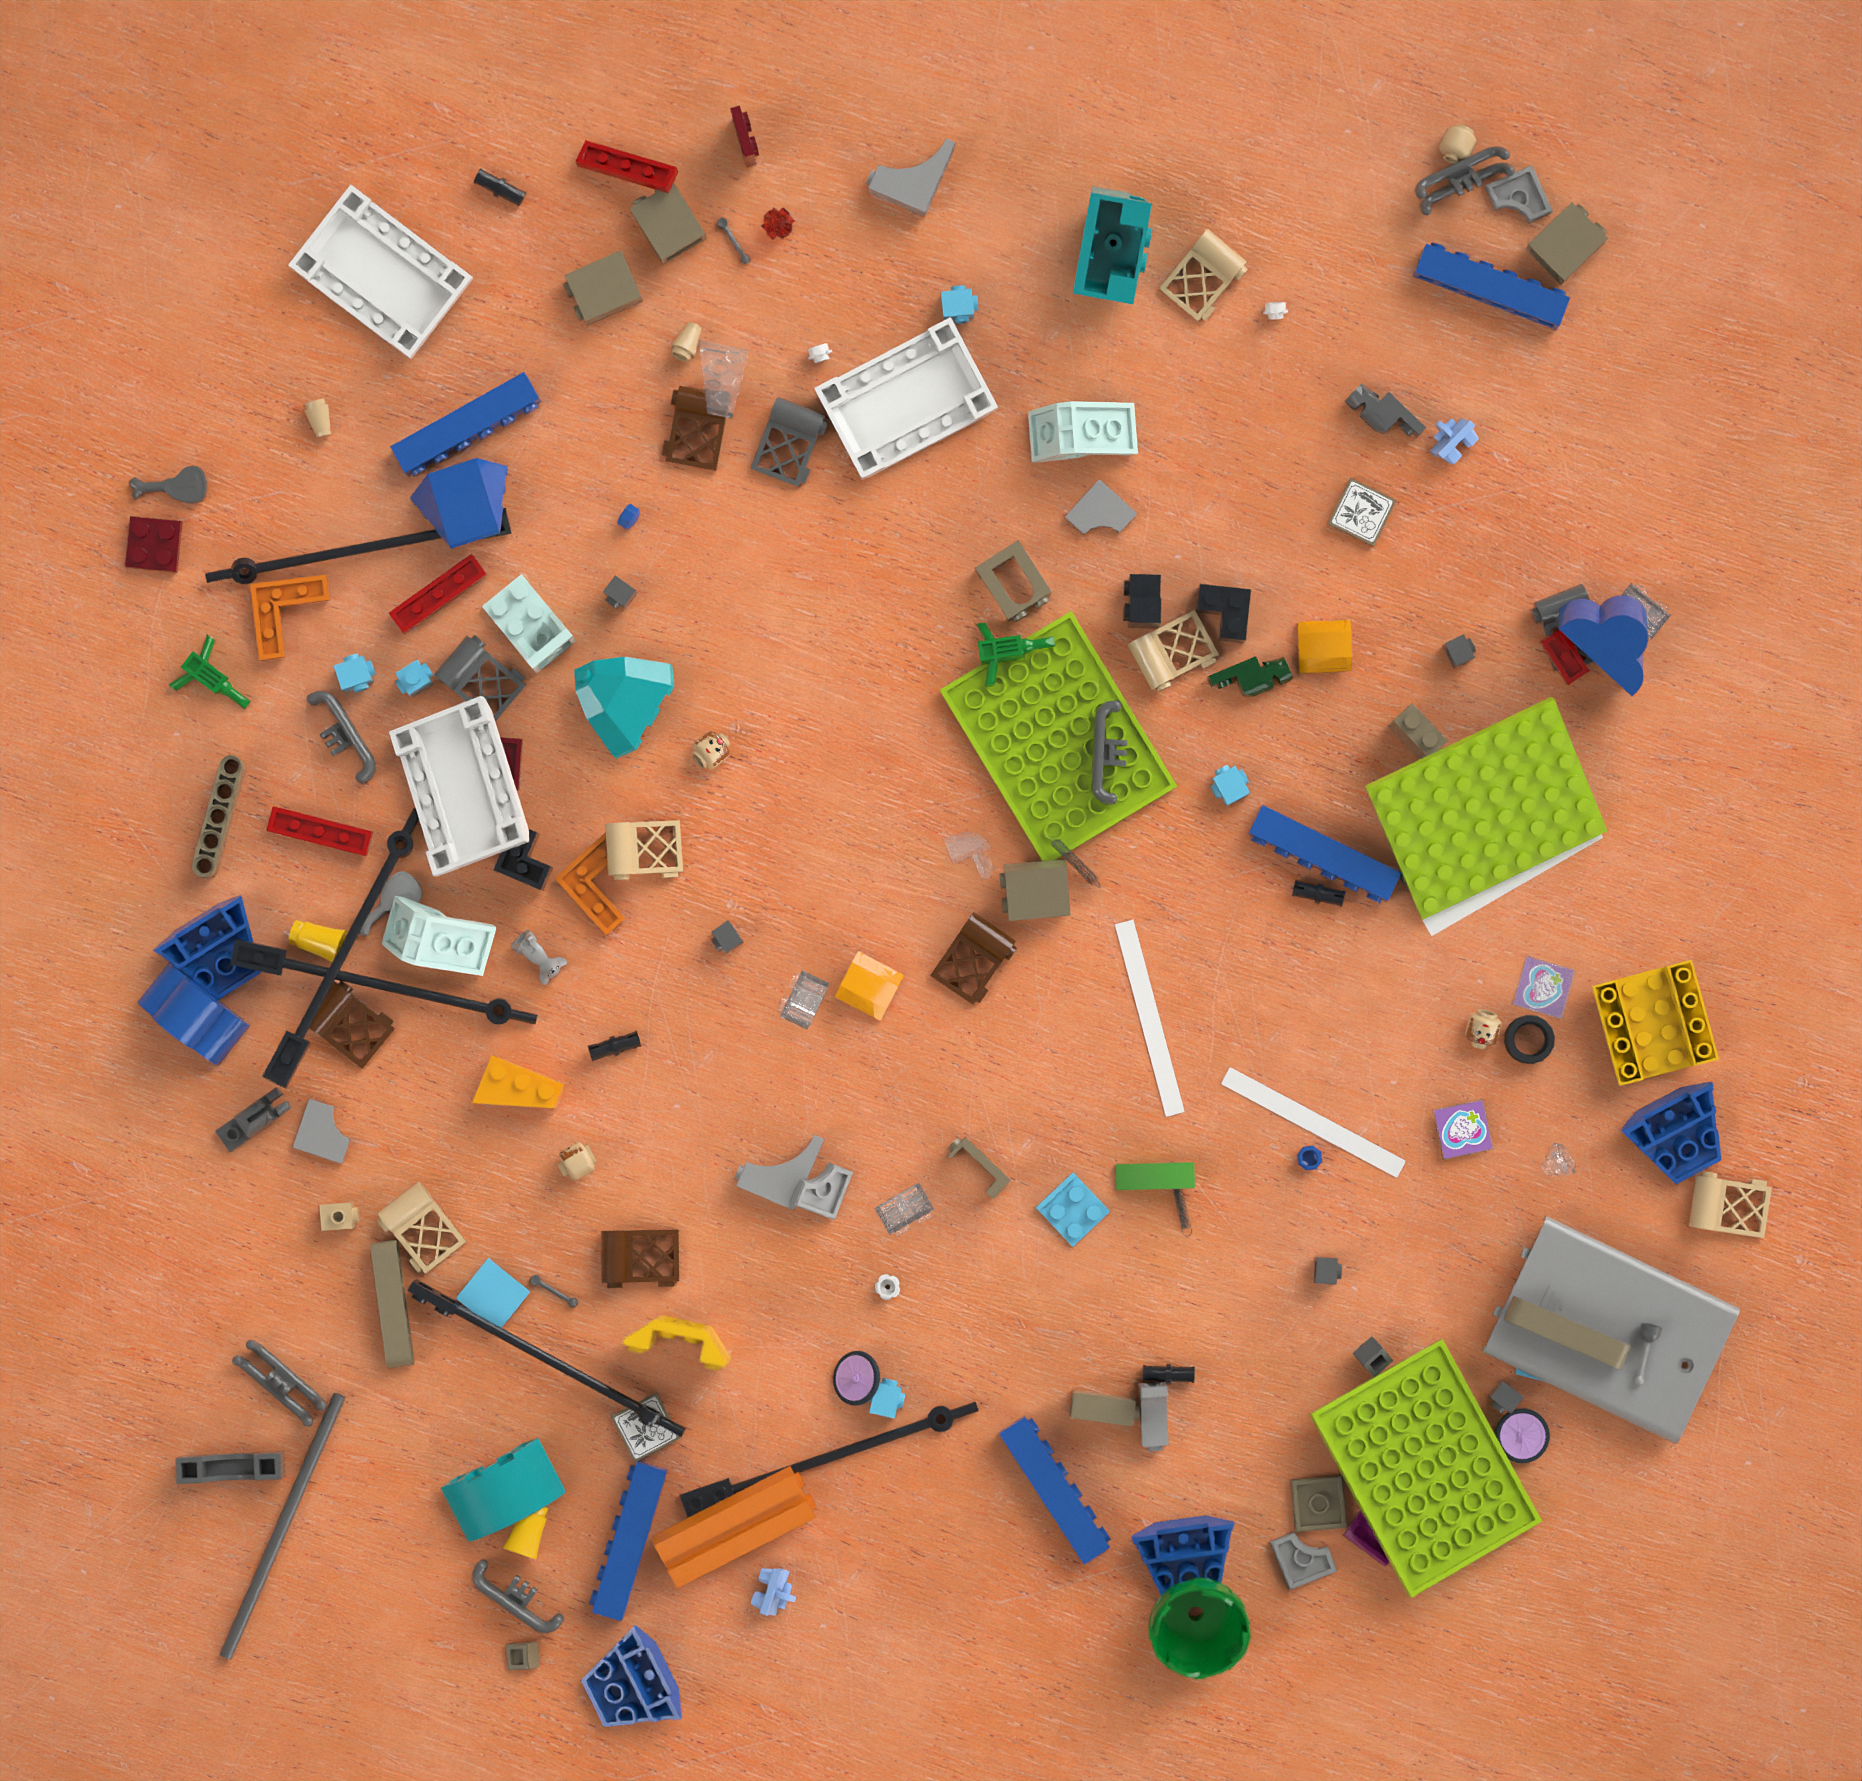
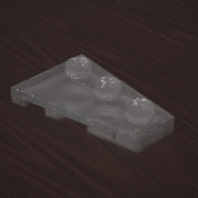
(722, 376)

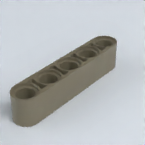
(222, 829)
(392, 1304)
(1567, 1332)

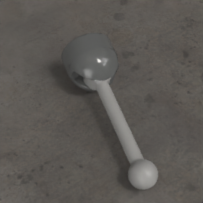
(1649, 1334)

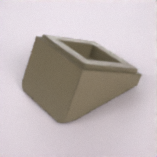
(523, 1655)

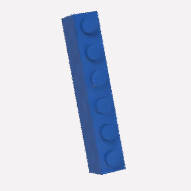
(1492, 286)
(466, 424)
(1323, 853)
(1054, 1490)
(629, 1540)

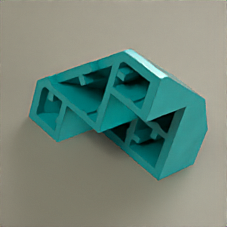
(622, 698)

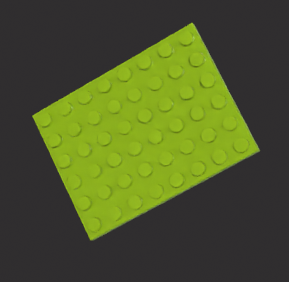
(1040, 736)
(1486, 808)
(1425, 1468)

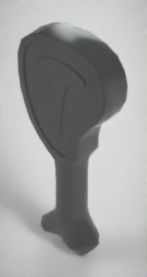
(186, 487)

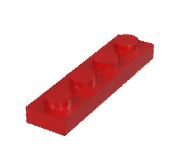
(626, 166)
(437, 593)
(319, 831)

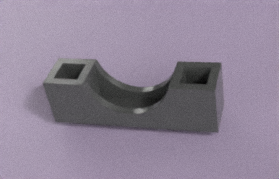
(230, 1467)

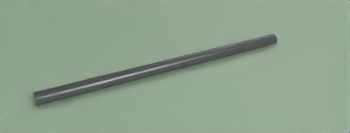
(282, 1526)

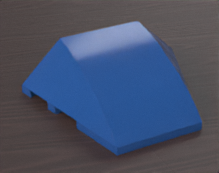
(463, 500)
(206, 947)
(1678, 1131)
(1184, 1549)
(633, 1683)

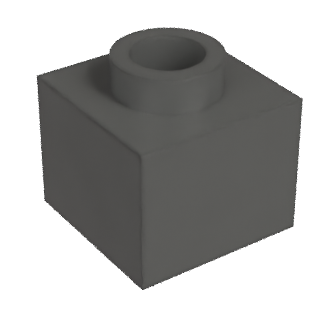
(619, 593)
(1459, 650)
(726, 937)
(1327, 1270)
(1372, 1356)
(1504, 1397)

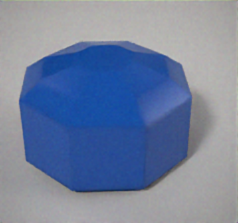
(629, 517)
(1309, 1158)

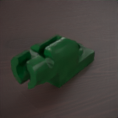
(1252, 677)

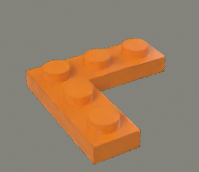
(266, 603)
(578, 883)

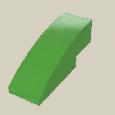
(1155, 1176)

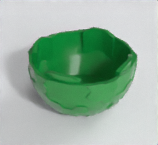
(1200, 1643)

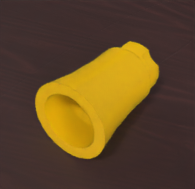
(317, 939)
(527, 1534)

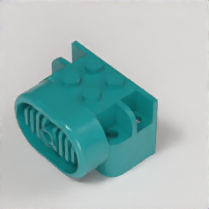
(1108, 267)

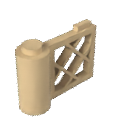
(1216, 258)
(1156, 663)
(624, 853)
(1710, 1200)
(409, 1209)

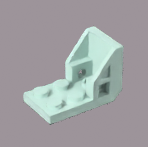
(1081, 430)
(529, 623)
(436, 941)

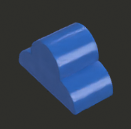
(1610, 635)
(192, 1014)

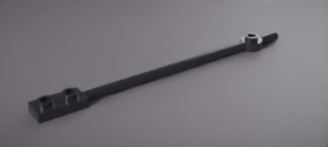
(249, 574)
(273, 960)
(294, 1046)
(447, 1305)
(708, 1495)

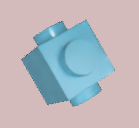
(959, 304)
(355, 673)
(414, 678)
(1230, 784)
(887, 1398)

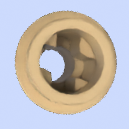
(686, 343)
(318, 417)

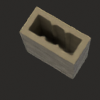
(667, 223)
(1567, 242)
(602, 288)
(1417, 732)
(1035, 890)
(1104, 1408)

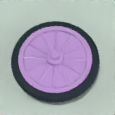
(856, 1378)
(1523, 1435)

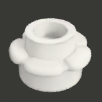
(1275, 310)
(819, 353)
(887, 1293)

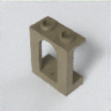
(1011, 609)
(1001, 1179)

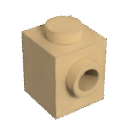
(338, 1216)

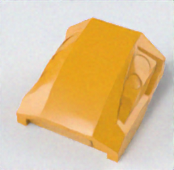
(1324, 646)
(869, 985)

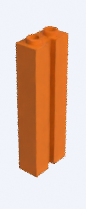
(734, 1526)

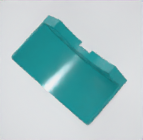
(504, 1491)

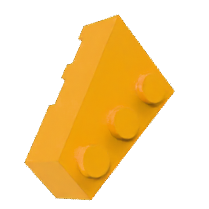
(516, 1086)

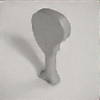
(401, 885)

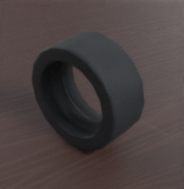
(1548, 1041)

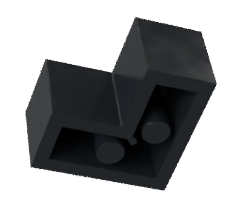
(1144, 601)
(1231, 605)
(519, 866)

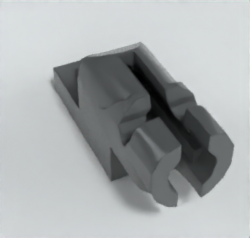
(1383, 413)
(252, 1120)

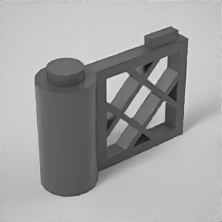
(796, 421)
(1547, 611)
(466, 661)

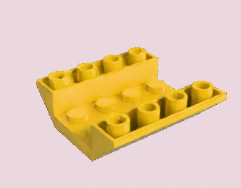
(1655, 1022)
(713, 1352)

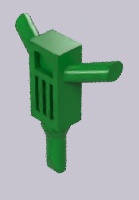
(1005, 649)
(199, 669)

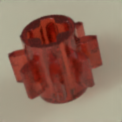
(778, 223)

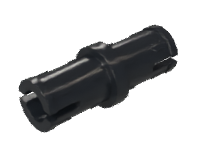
(499, 187)
(1318, 893)
(614, 1046)
(1168, 1374)

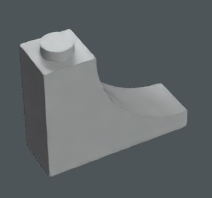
(913, 186)
(779, 1181)
(1153, 1415)

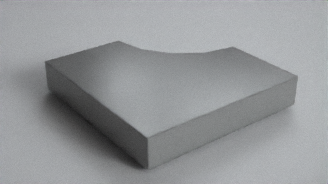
(1520, 193)
(1100, 509)
(319, 1133)
(823, 1193)
(1301, 1562)

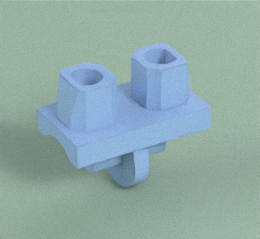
(1450, 435)
(777, 1592)

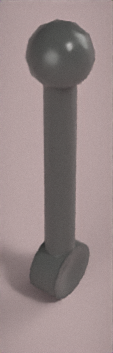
(722, 223)
(536, 1280)

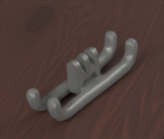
(1462, 176)
(344, 734)
(1105, 752)
(280, 1382)
(514, 1600)

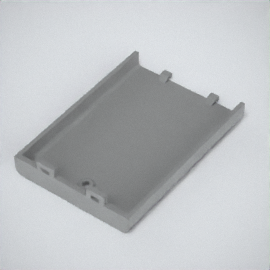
(1614, 1296)

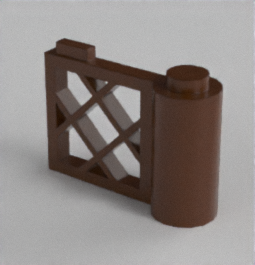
(691, 404)
(985, 940)
(335, 1008)
(618, 1257)

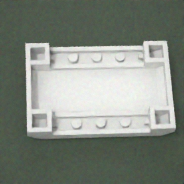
(380, 272)
(906, 399)
(461, 785)

